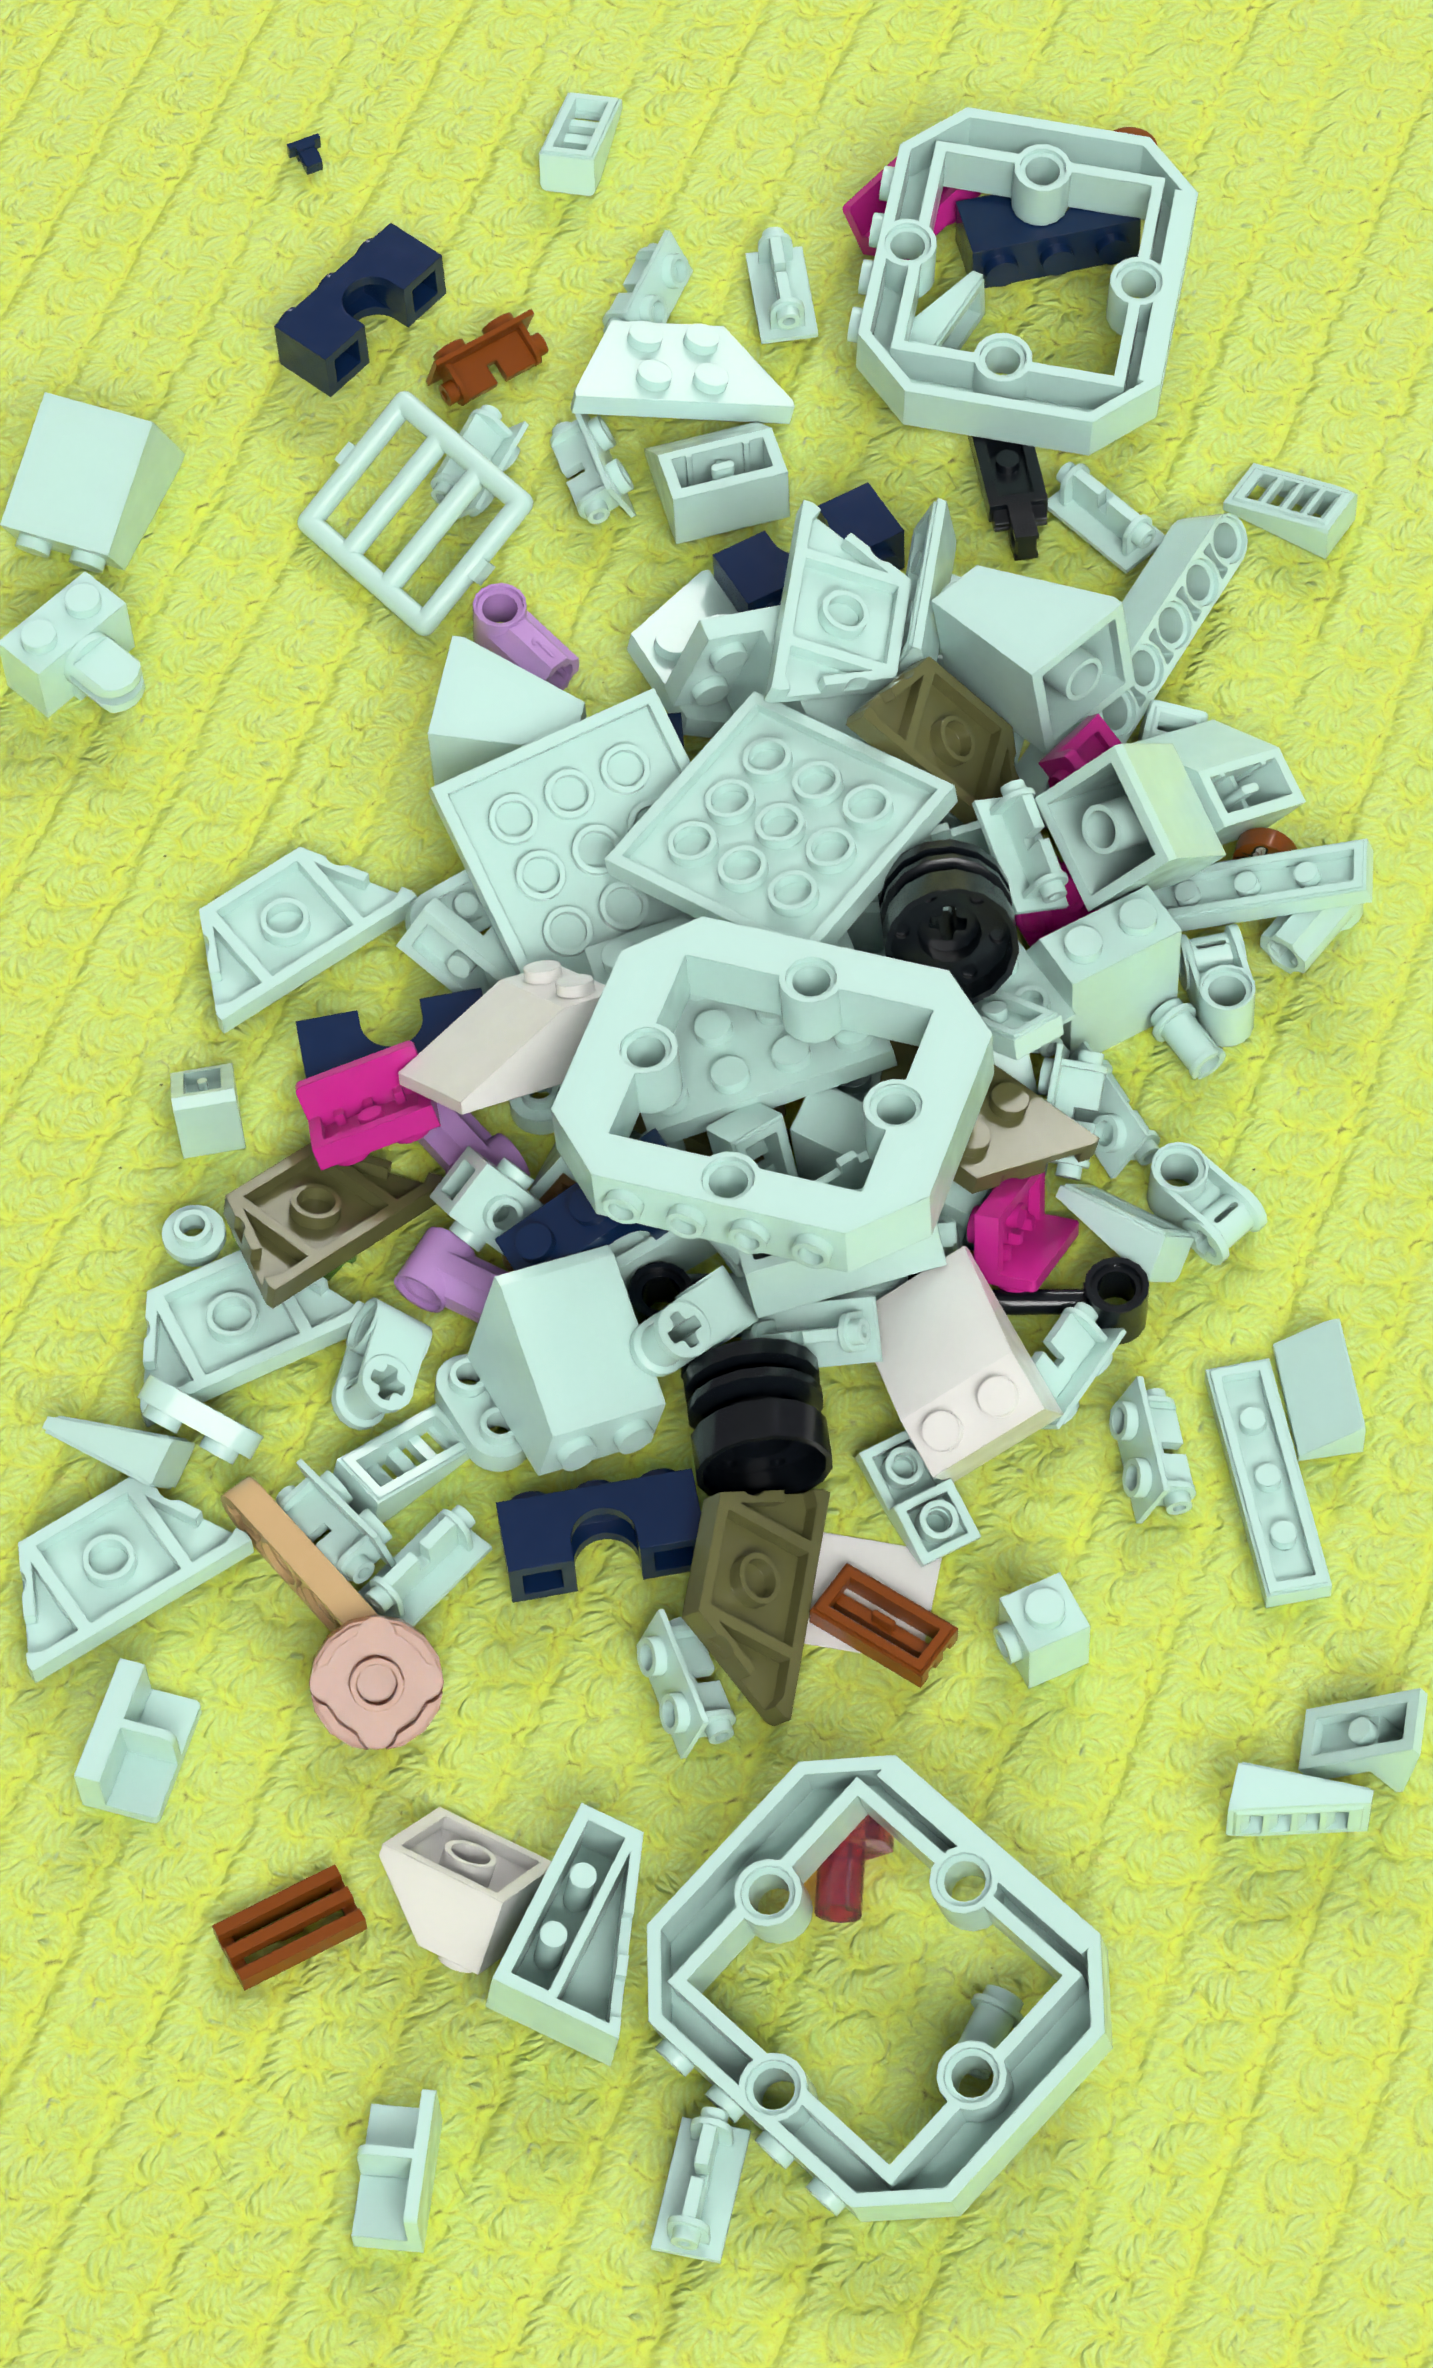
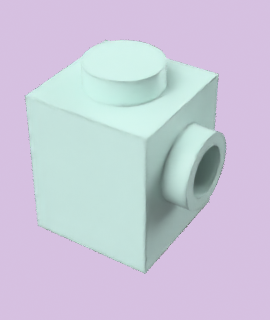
(1042, 1631)

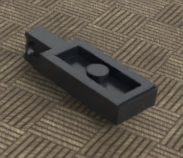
(1012, 491)

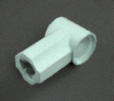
(1300, 938)

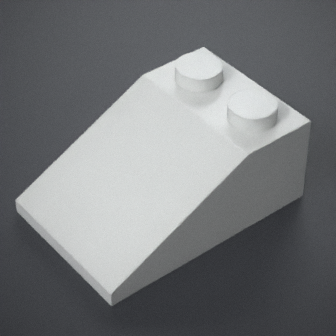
(508, 1040)
(958, 1369)

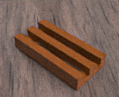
(870, 1644)
(278, 1906)

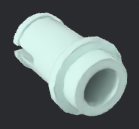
(1186, 1037)
(992, 2020)

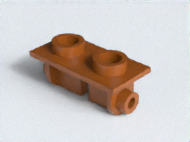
(466, 365)

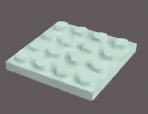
(547, 818)
(781, 825)
(743, 1054)

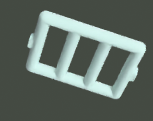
(478, 473)

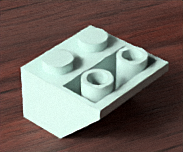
(720, 481)
(1235, 777)

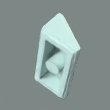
(1320, 1392)

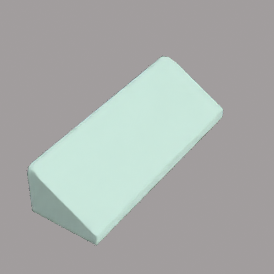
(930, 571)

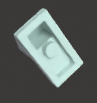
(455, 950)
(1365, 1736)

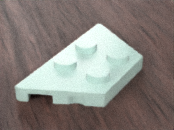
(678, 375)
(836, 616)
(662, 638)
(289, 929)
(218, 1332)
(113, 1568)

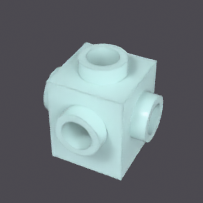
(484, 1198)

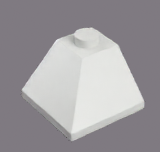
(461, 1887)

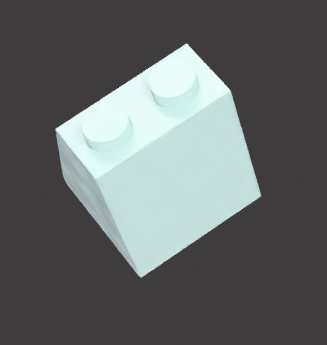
(89, 483)
(1034, 650)
(491, 709)
(1129, 823)
(1113, 968)
(562, 1362)

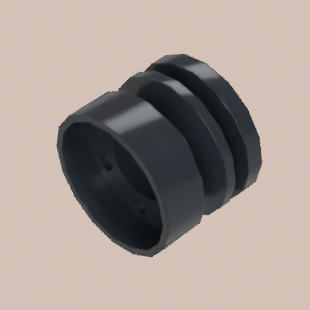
(971, 938)
(757, 1418)

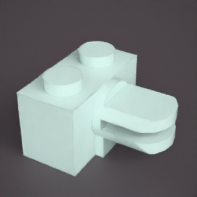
(75, 649)

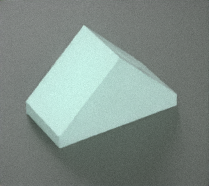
(207, 1110)

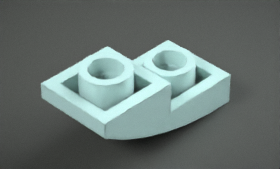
(920, 1507)

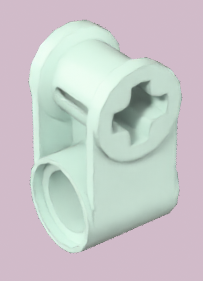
(1219, 984)
(1209, 1207)
(691, 1325)
(379, 1364)

